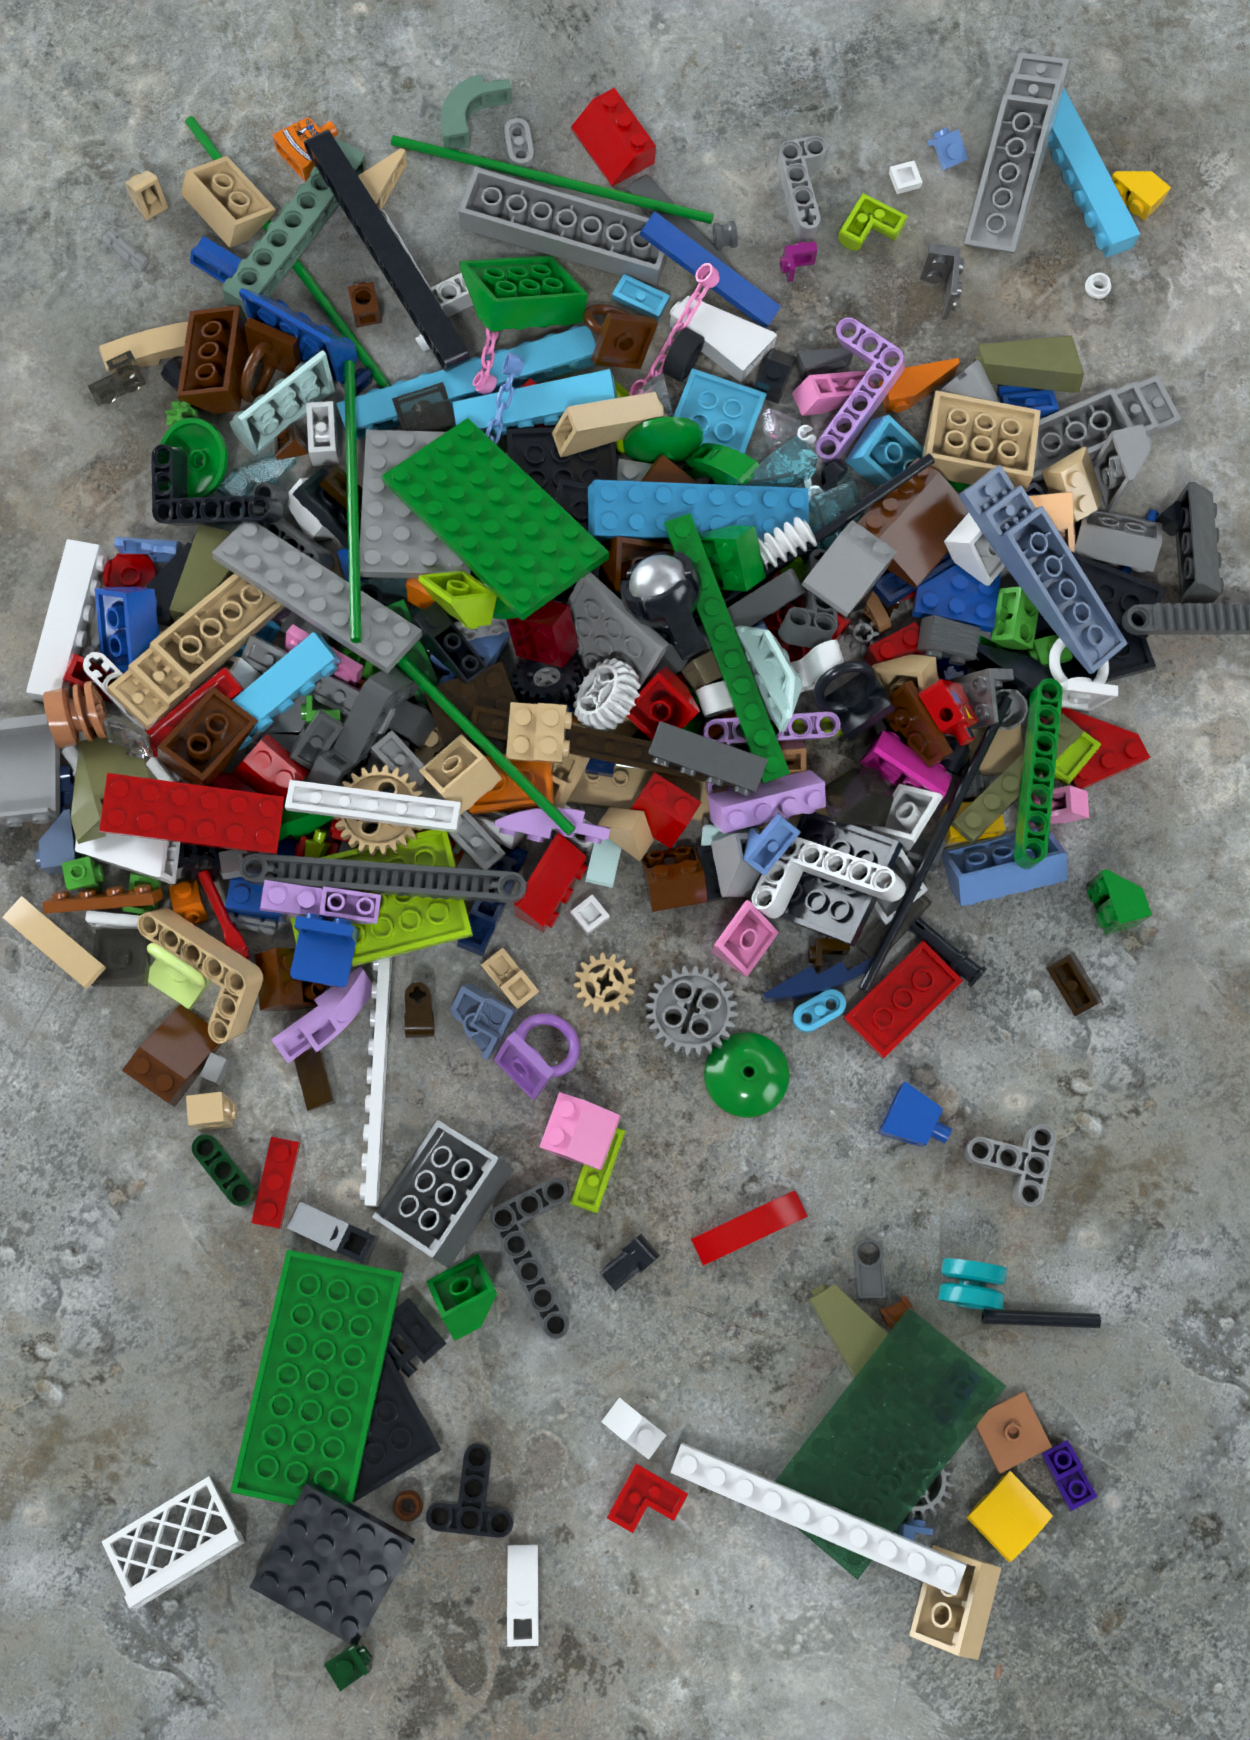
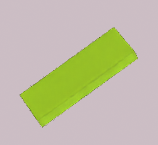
(593, 1182)

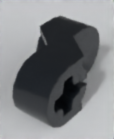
(832, 474)

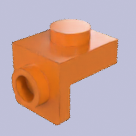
(188, 901)

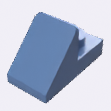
(766, 848)

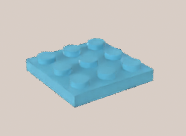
(721, 409)

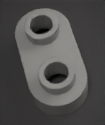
(519, 145)

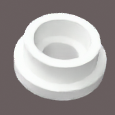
(1100, 280)

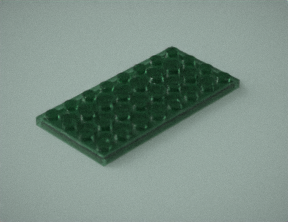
(892, 1430)

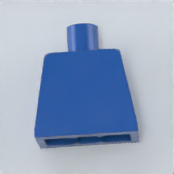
(913, 1118)

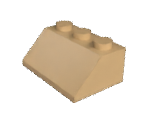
(226, 200)
(959, 1620)

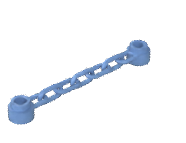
(512, 366)

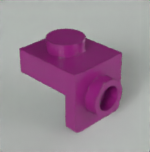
(796, 256)

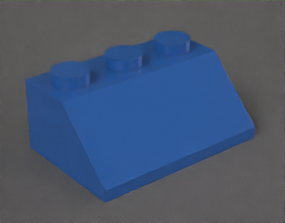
(125, 623)

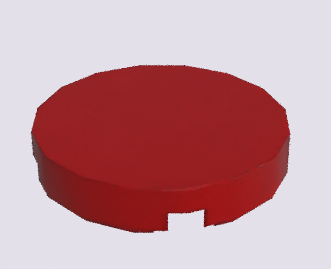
(129, 571)

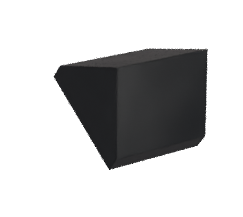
(1171, 519)

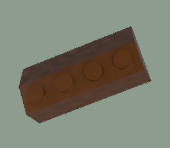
(214, 359)

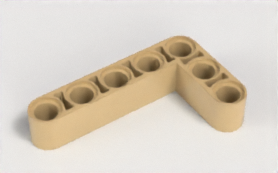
(235, 974)

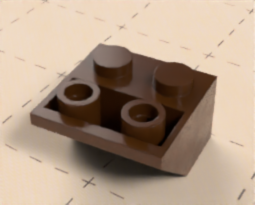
(674, 878)
(278, 988)

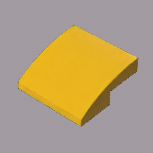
(1009, 1516)

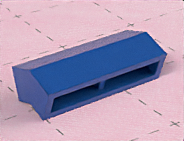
(214, 260)

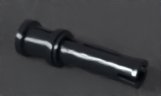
(957, 960)

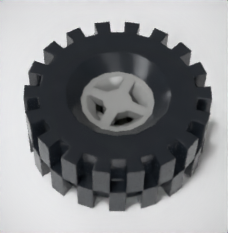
(546, 683)

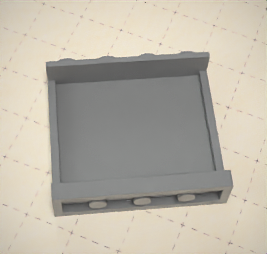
(28, 771)

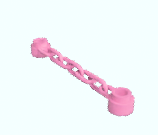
(707, 277)
(484, 381)

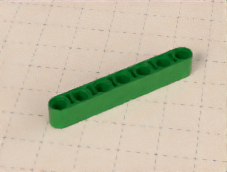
(1032, 784)

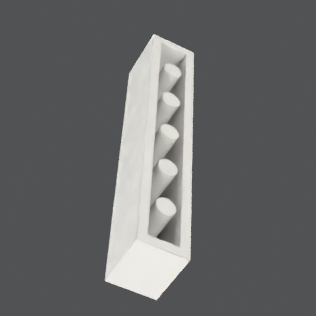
(67, 616)

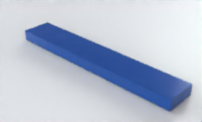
(692, 256)

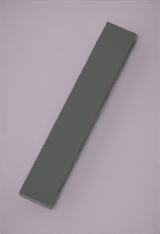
(648, 188)

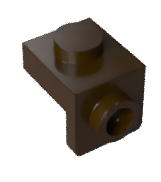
(825, 946)

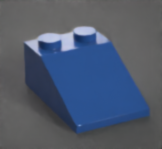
(247, 897)

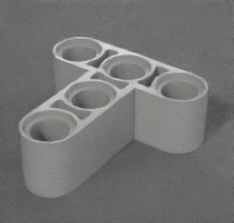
(1020, 1160)

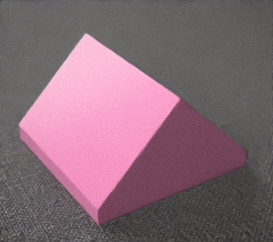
(745, 939)

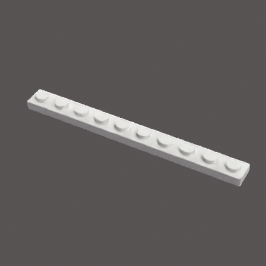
(377, 1078)
(819, 1519)

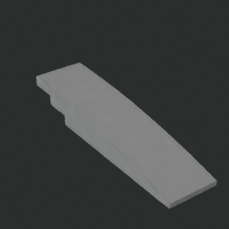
(1017, 152)
(1095, 418)

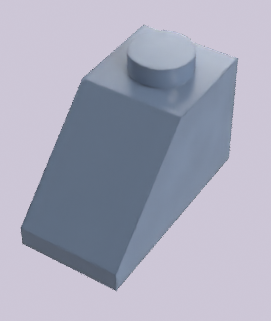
(57, 845)

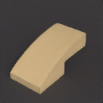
(509, 978)

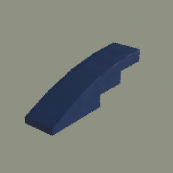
(486, 915)
(809, 984)

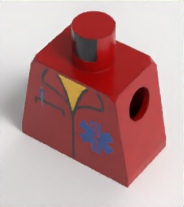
(950, 709)

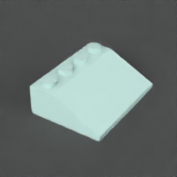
(283, 403)

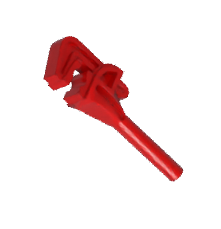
(231, 935)

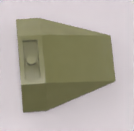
(93, 764)

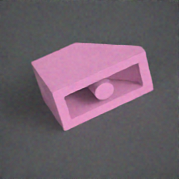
(1068, 804)

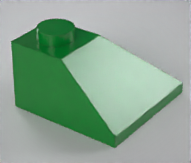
(463, 1296)

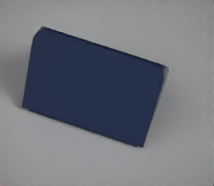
(363, 379)

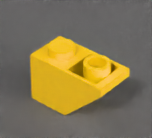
(1141, 191)

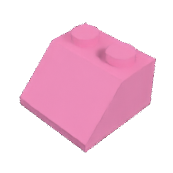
(580, 1131)

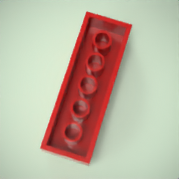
(191, 814)

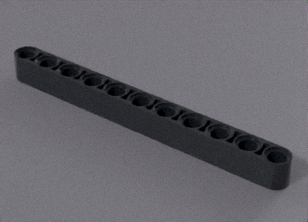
(387, 251)

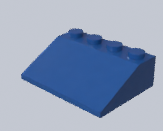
(310, 336)

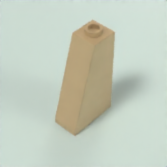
(603, 421)

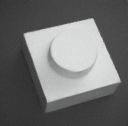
(905, 177)
(590, 914)

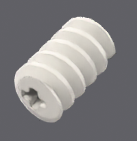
(786, 542)

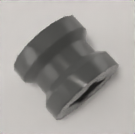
(725, 235)

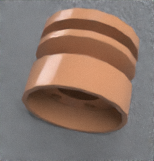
(76, 714)

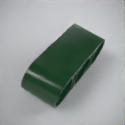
(212, 1164)

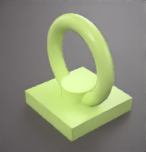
(175, 977)

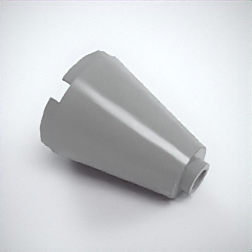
(972, 383)

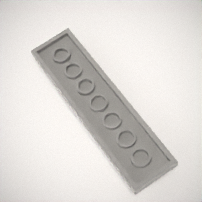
(315, 594)

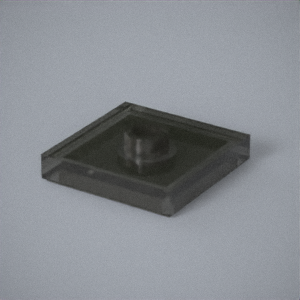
(124, 957)

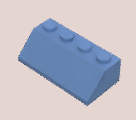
(989, 869)

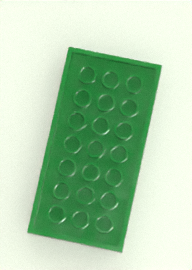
(495, 518)
(317, 1379)

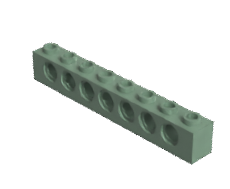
(293, 241)

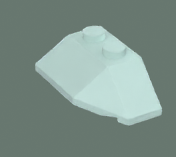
(772, 672)

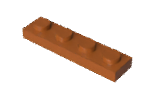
(113, 898)

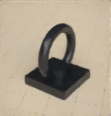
(858, 701)

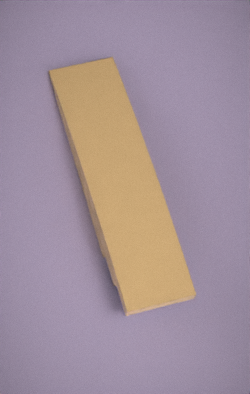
(192, 649)

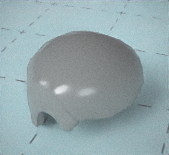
(1017, 711)

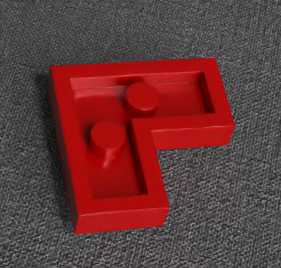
(643, 1490)

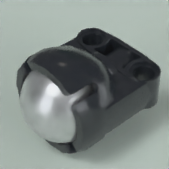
(664, 595)

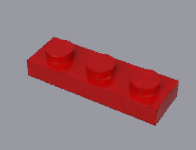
(275, 1182)

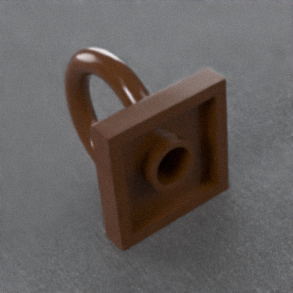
(622, 338)
(272, 349)

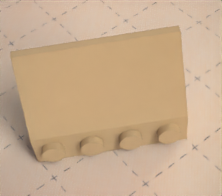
(978, 434)

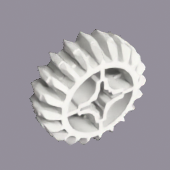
(606, 695)

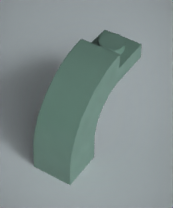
(464, 102)

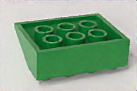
(523, 292)

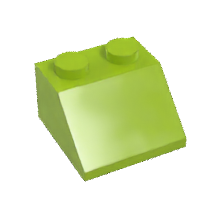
(461, 597)

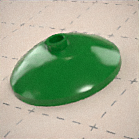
(667, 436)
(199, 441)
(741, 1094)

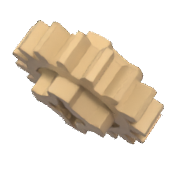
(592, 979)

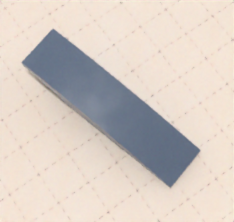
(1043, 567)

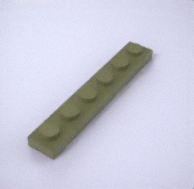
(1006, 788)

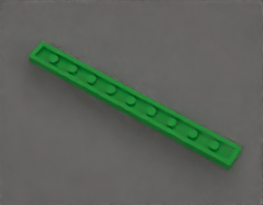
(729, 652)

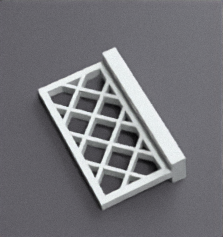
(186, 1565)

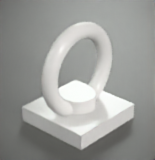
(1080, 692)

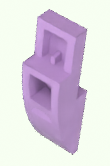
(540, 825)
(326, 902)
(322, 1024)

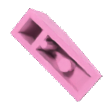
(826, 391)

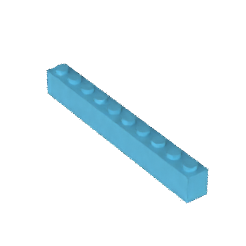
(543, 361)

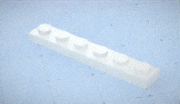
(373, 806)

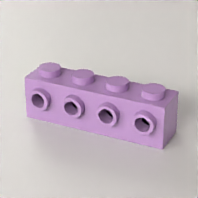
(786, 796)

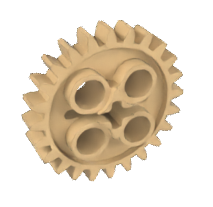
(387, 834)

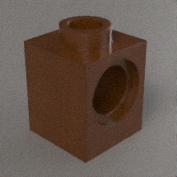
(367, 313)

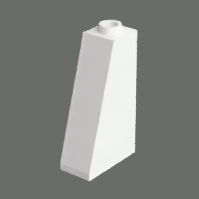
(729, 340)
(139, 855)

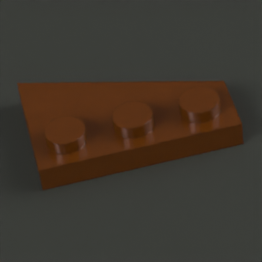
(917, 725)

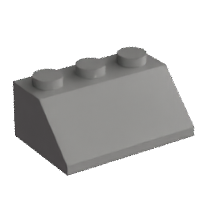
(1120, 462)
(1119, 540)

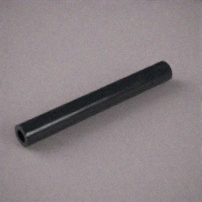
(1041, 1318)

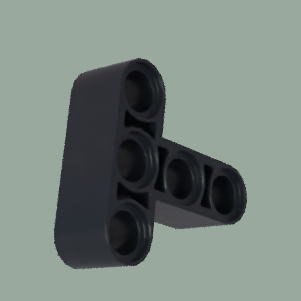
(472, 1503)

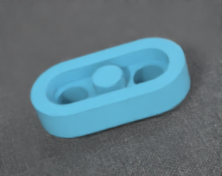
(818, 1011)

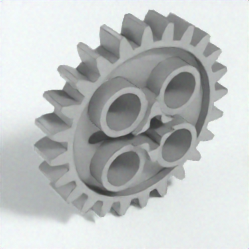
(714, 1019)

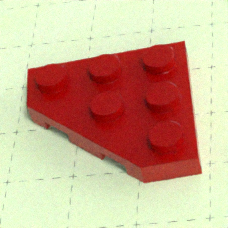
(1118, 749)

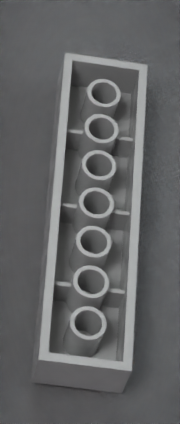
(560, 225)

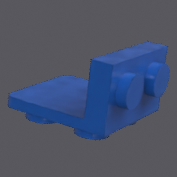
(324, 950)

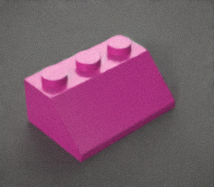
(903, 766)

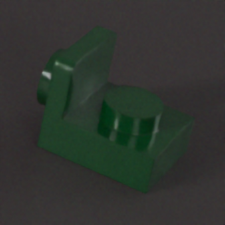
(349, 1665)

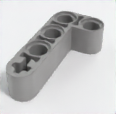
(801, 190)

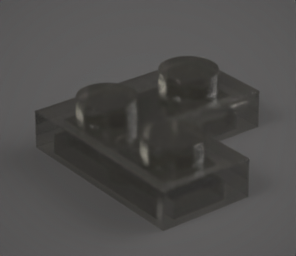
(124, 379)

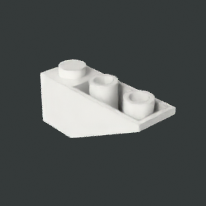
(522, 1596)

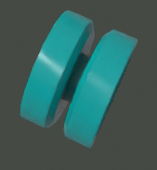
(972, 1285)

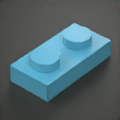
(640, 297)

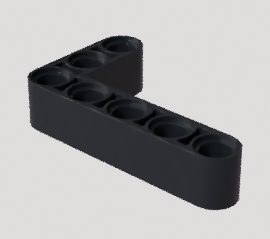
(205, 507)

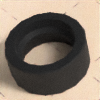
(683, 354)

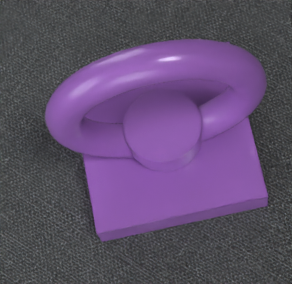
(525, 1063)

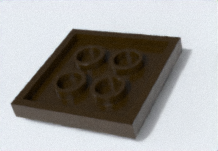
(487, 690)

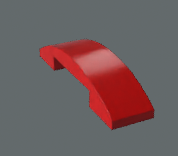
(749, 1227)

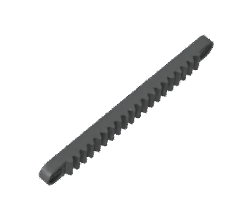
(1189, 619)
(386, 878)

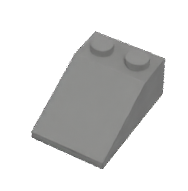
(849, 568)

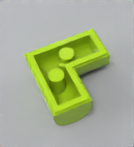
(867, 216)

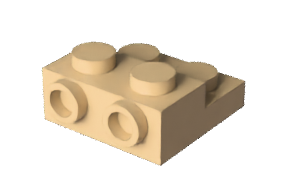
(538, 732)

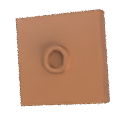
(1012, 1432)

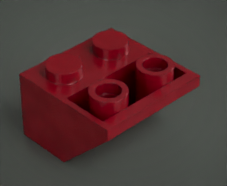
(545, 635)

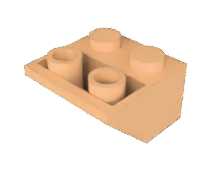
(1061, 512)

